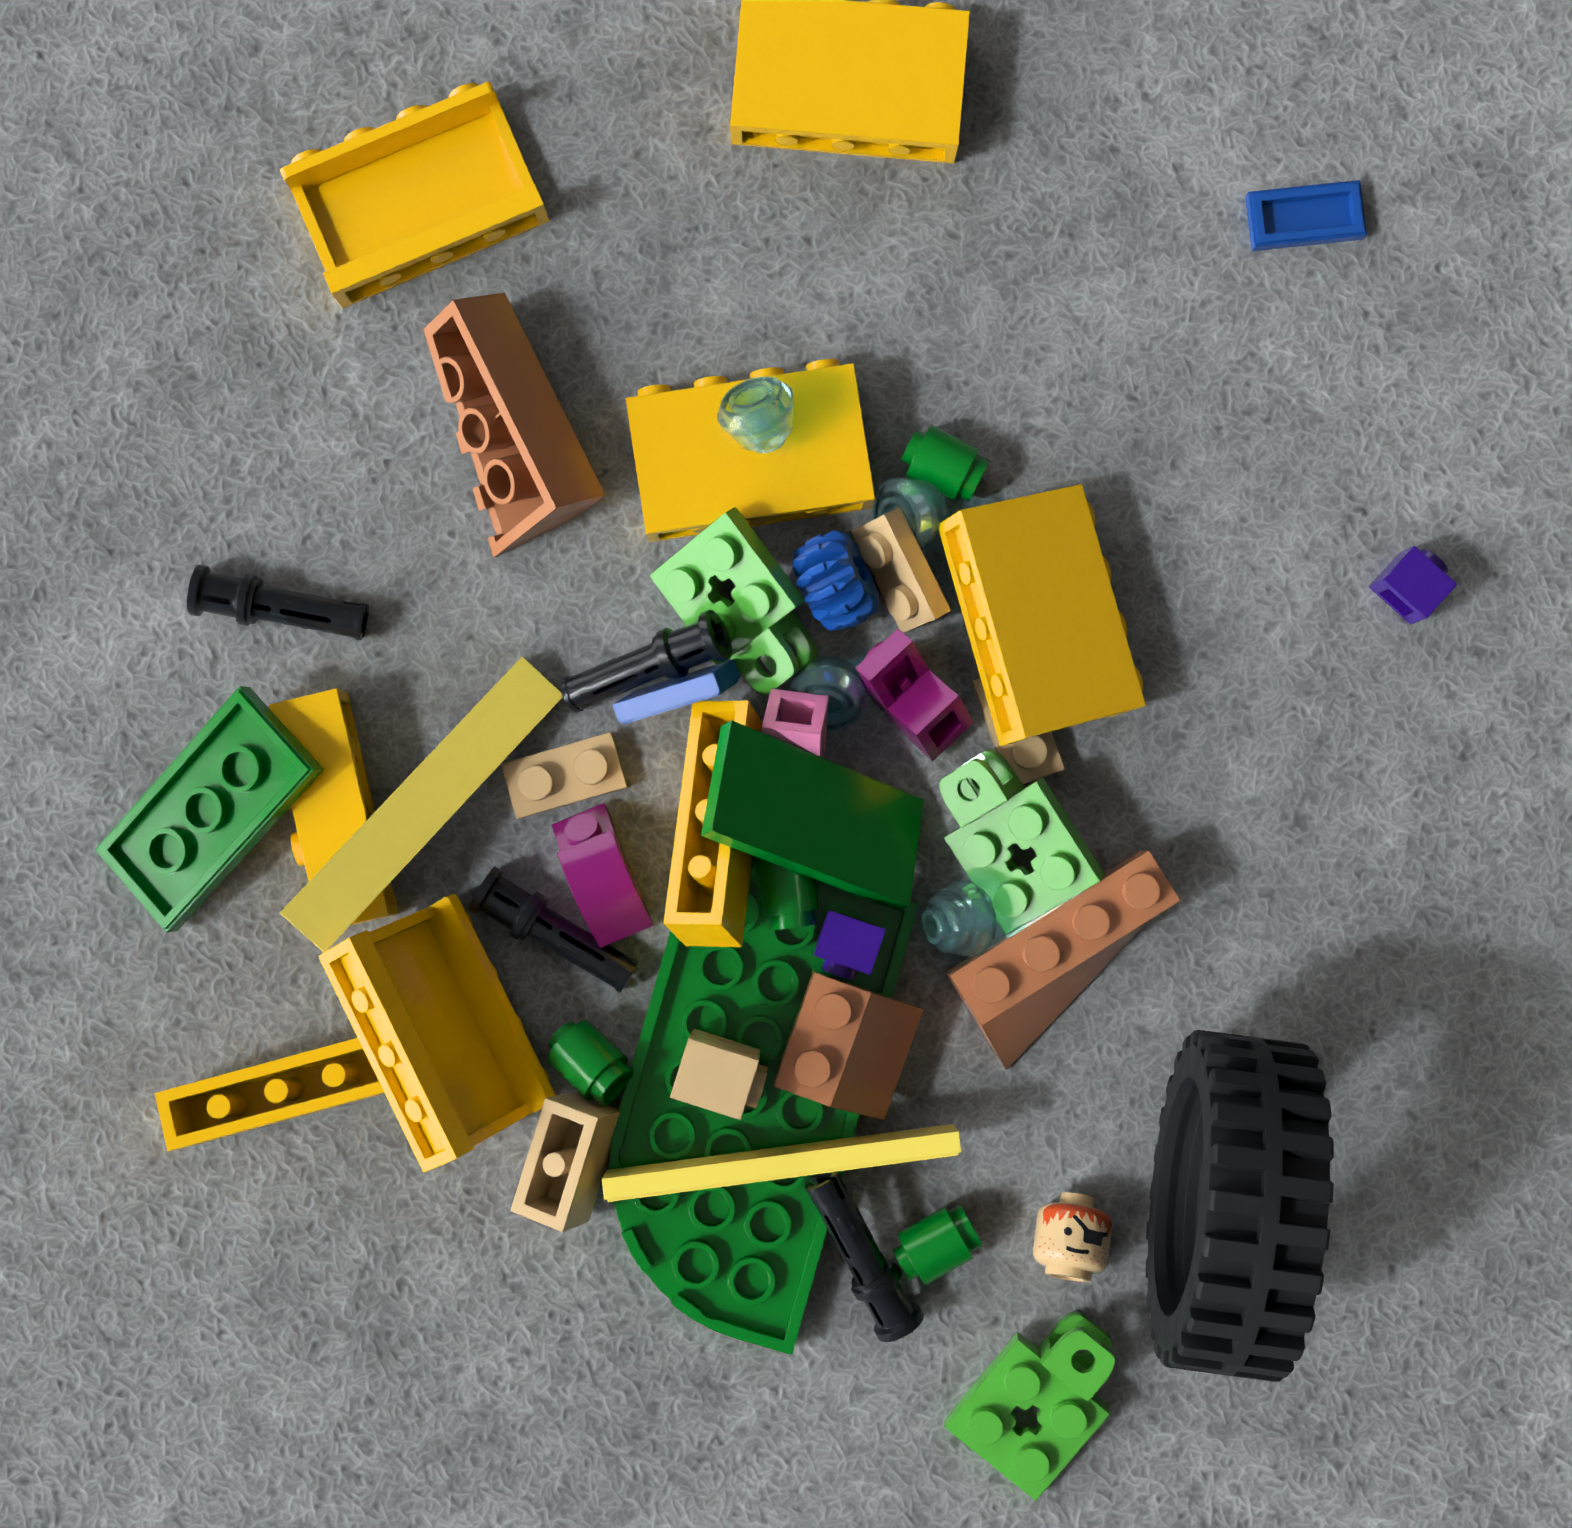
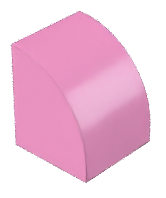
(797, 719)

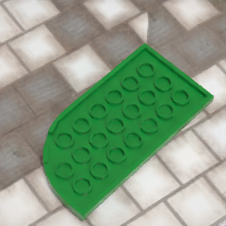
(748, 1250)

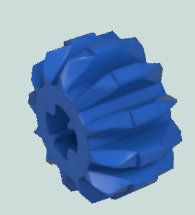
(835, 580)

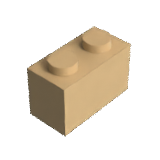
(719, 1075)
(565, 1162)

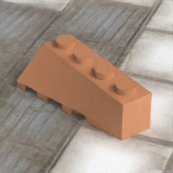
(509, 421)
(1048, 962)

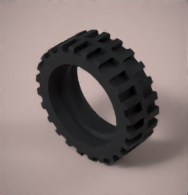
(1239, 1206)

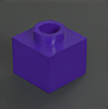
(1414, 584)
(848, 945)

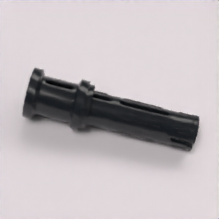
(251, 600)
(668, 655)
(614, 968)
(874, 1277)

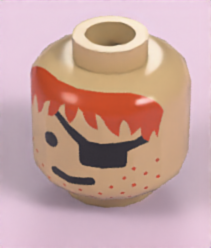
(1072, 1238)

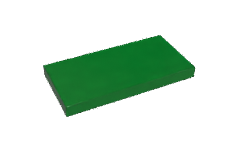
(208, 809)
(812, 816)

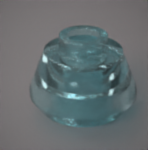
(758, 413)
(920, 503)
(840, 682)
(960, 919)

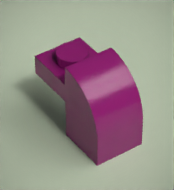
(913, 695)
(600, 876)

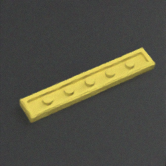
(421, 805)
(781, 1162)

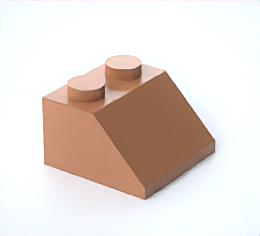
(847, 1046)

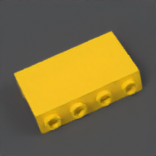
(850, 77)
(414, 193)
(698, 472)
(1041, 613)
(438, 1030)

